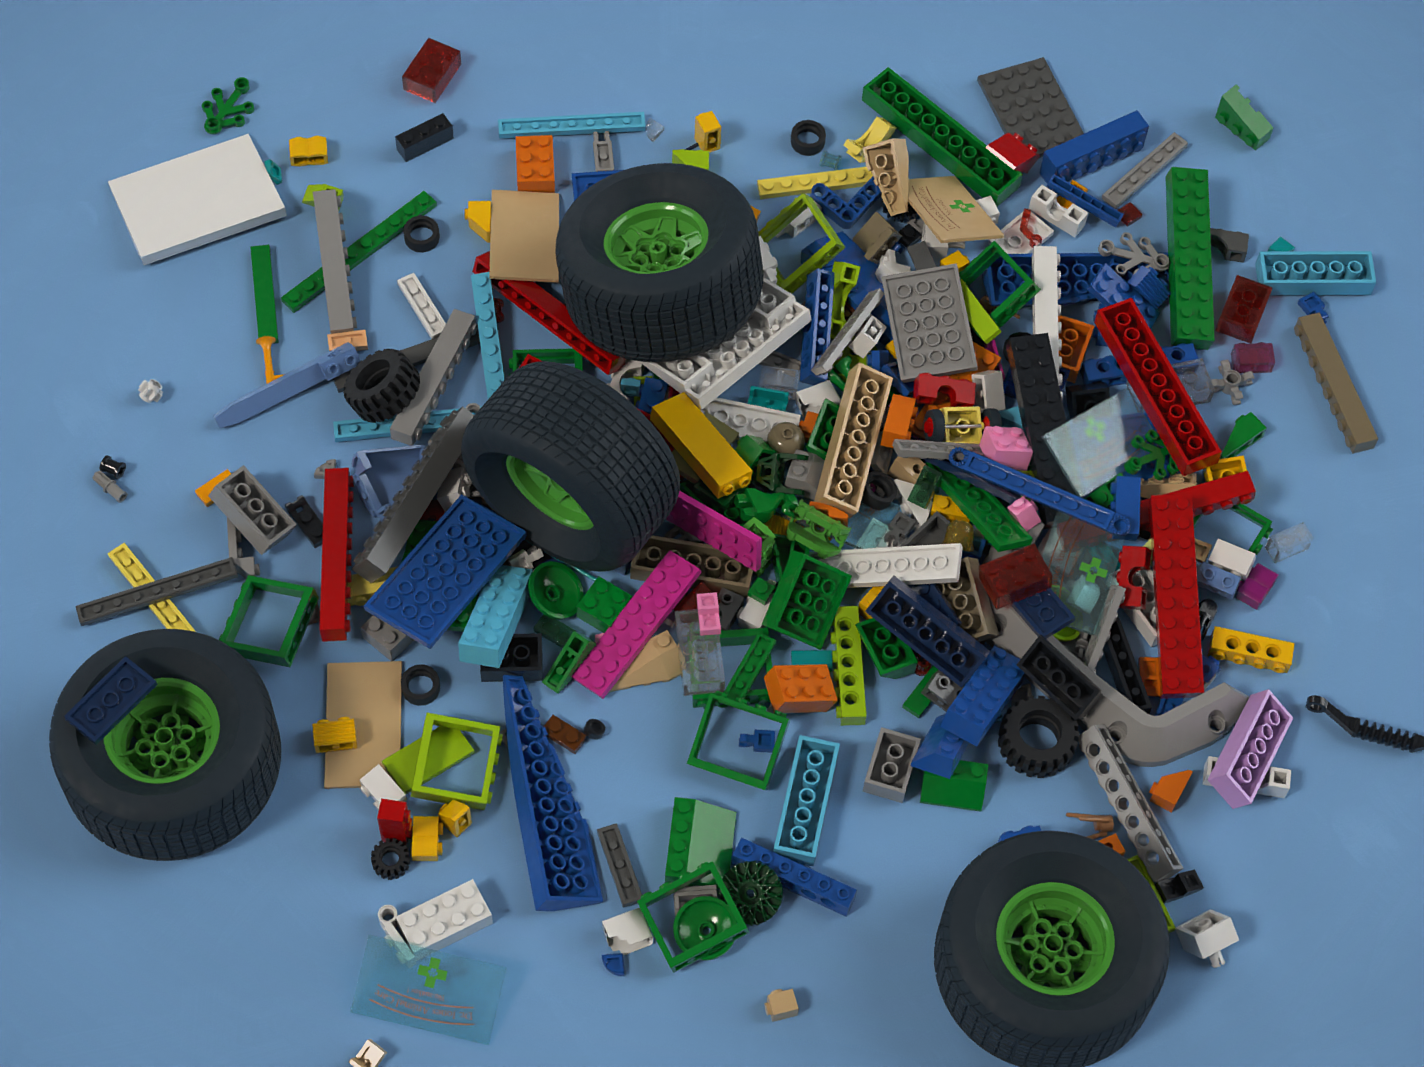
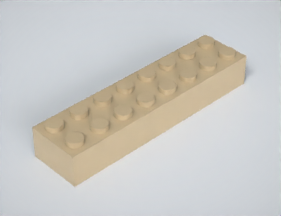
(854, 439)

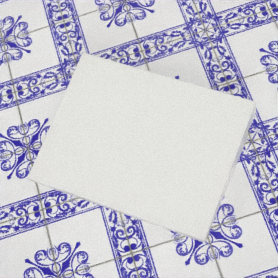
(196, 199)
(714, 371)

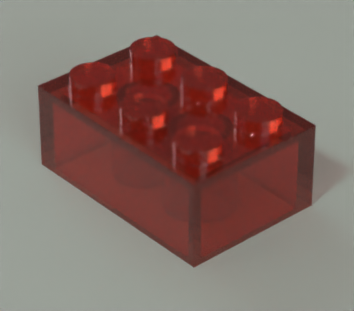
(431, 70)
(1243, 309)
(1015, 576)

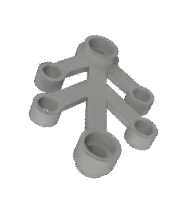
(1136, 255)

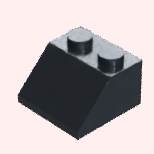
(1085, 396)

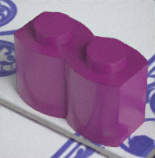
(1256, 586)

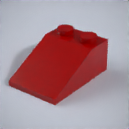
(1014, 152)

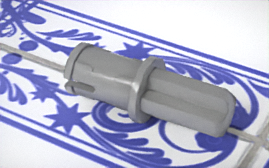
(109, 486)

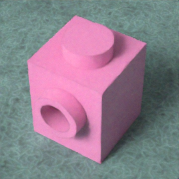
(1025, 513)

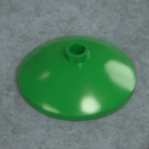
(561, 584)
(701, 914)

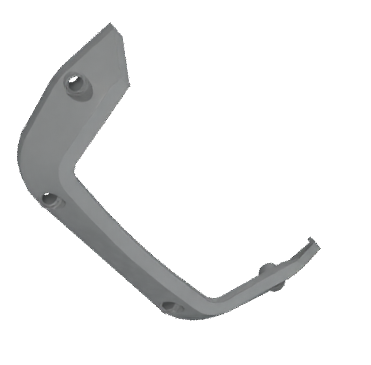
(1141, 737)

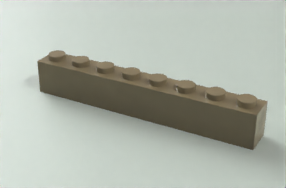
(1335, 383)

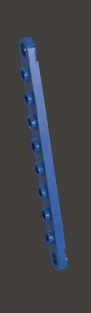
(1040, 491)

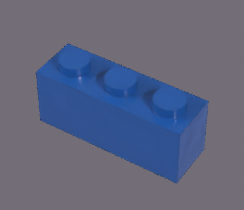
(1126, 503)

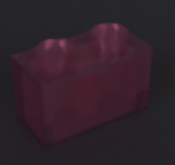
(1253, 357)

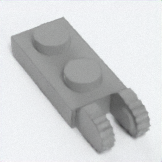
(603, 153)

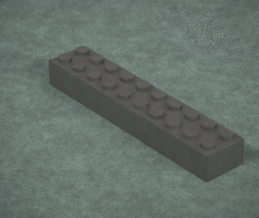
(413, 498)

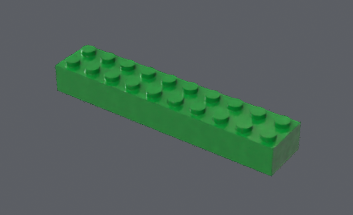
(940, 136)
(1189, 257)

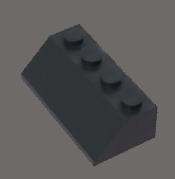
(1059, 678)

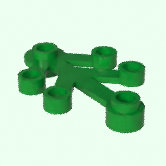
(241, 87)
(1134, 464)

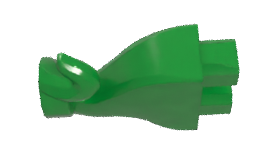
(764, 505)

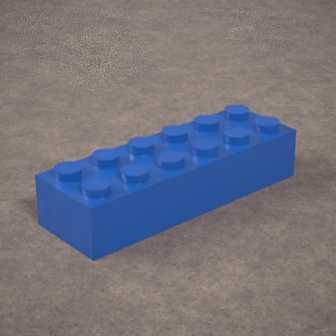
(1095, 148)
(984, 696)

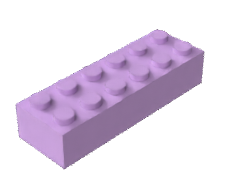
(1250, 749)

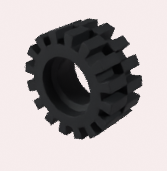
(394, 870)

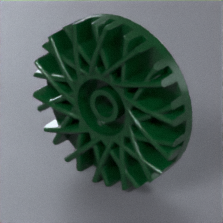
(766, 888)

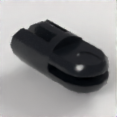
(1207, 612)

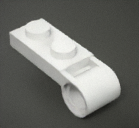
(389, 926)

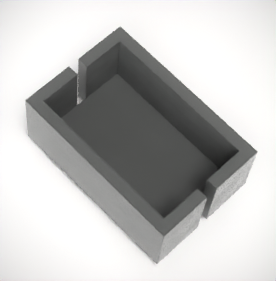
(930, 533)

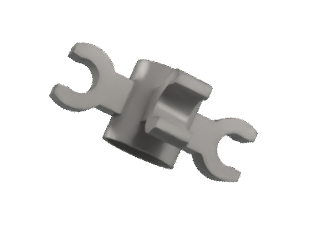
(1236, 379)

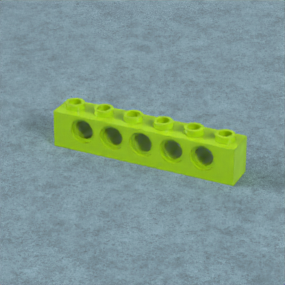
(856, 713)

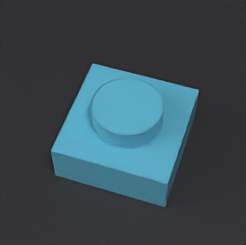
(630, 386)

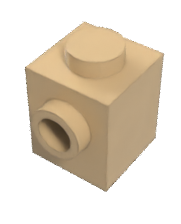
(781, 1004)

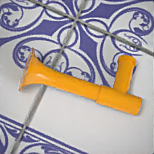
(266, 343)

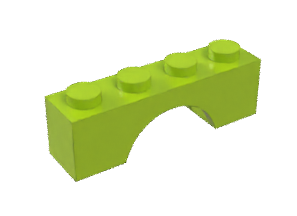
(844, 280)

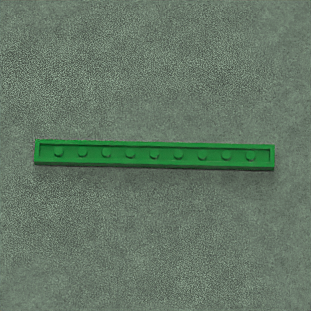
(361, 249)

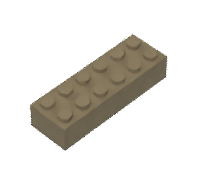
(717, 568)

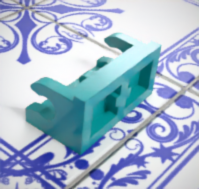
(768, 398)

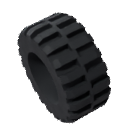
(381, 385)
(1034, 760)

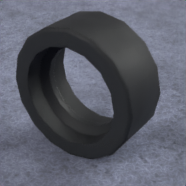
(808, 126)
(418, 222)
(887, 485)
(420, 699)

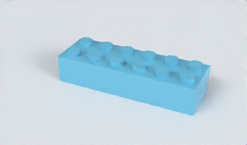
(1316, 272)
(495, 617)
(806, 800)

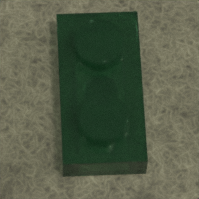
(553, 630)

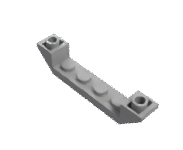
(244, 566)

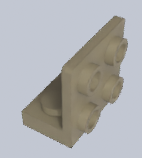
(876, 237)

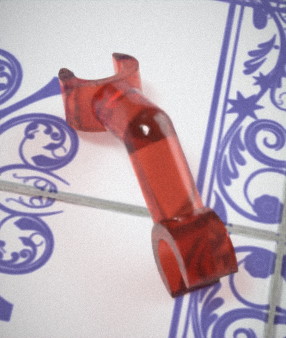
(1023, 228)

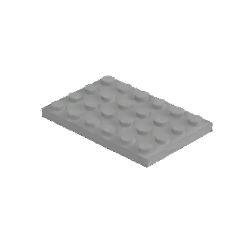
(929, 322)

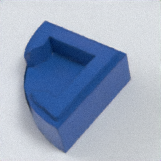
(614, 963)

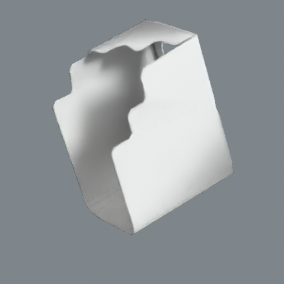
(813, 397)
(627, 932)

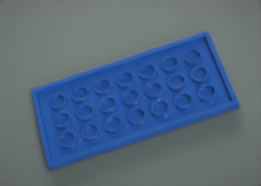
(445, 571)

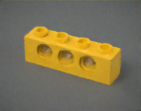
(1258, 644)

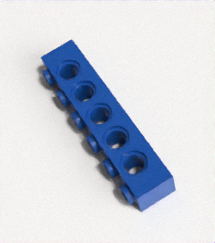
(818, 331)
(1114, 376)
(799, 878)

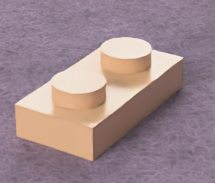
(356, 338)

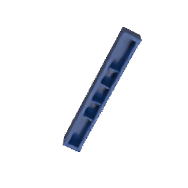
(1084, 200)

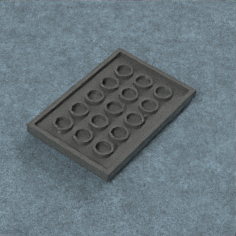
(1031, 104)

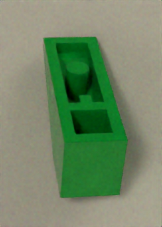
(1244, 434)
(568, 661)

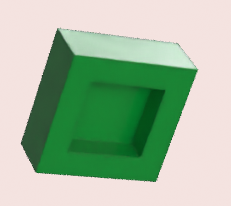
(761, 591)

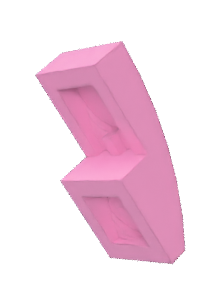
(708, 614)

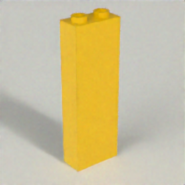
(701, 445)

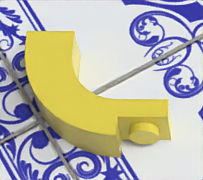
(878, 131)

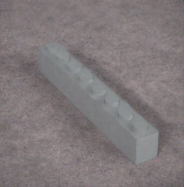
(333, 261)
(434, 376)

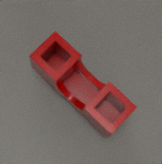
(959, 391)
(1133, 560)

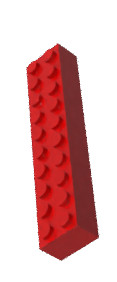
(1157, 387)
(1176, 596)

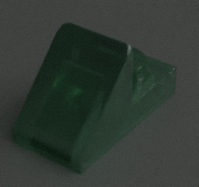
(925, 487)

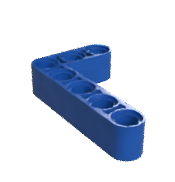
(843, 208)

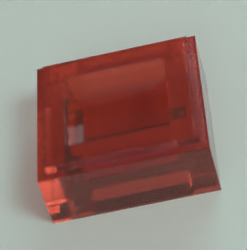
(1131, 214)

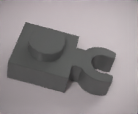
(899, 526)

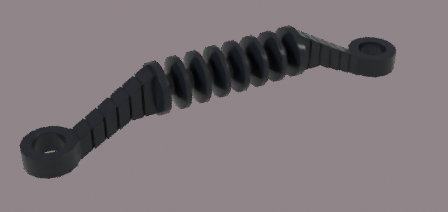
(1352, 726)

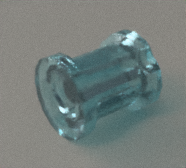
(830, 160)

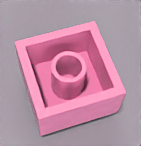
(1006, 446)

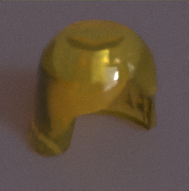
(960, 532)

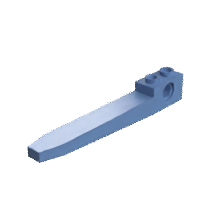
(315, 371)
(1208, 576)

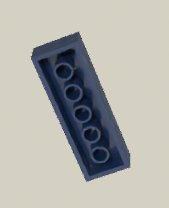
(927, 631)

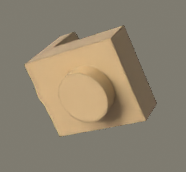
(369, 1055)

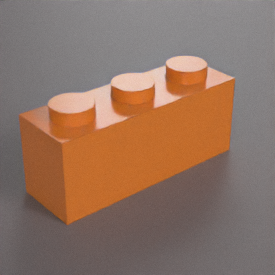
(899, 420)

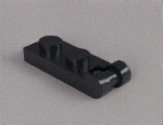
(306, 520)

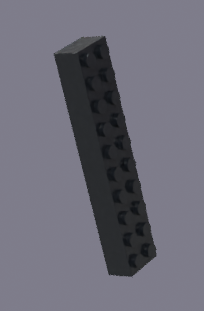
(1039, 408)

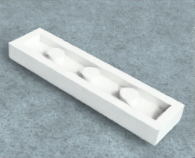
(422, 305)

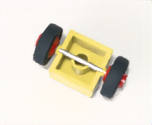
(959, 424)

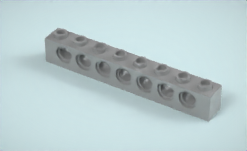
(1138, 807)

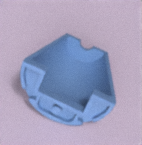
(381, 474)

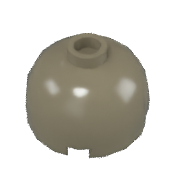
(786, 438)

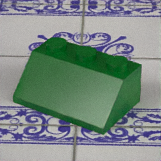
(823, 428)
(888, 652)
(961, 791)

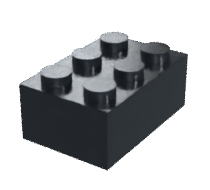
(521, 659)

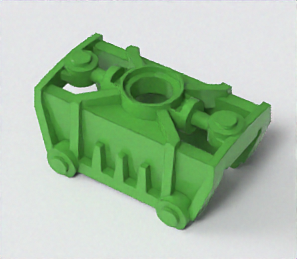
(767, 536)
(811, 536)

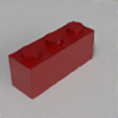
(394, 821)

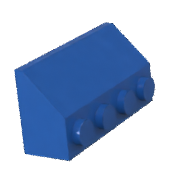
(939, 751)

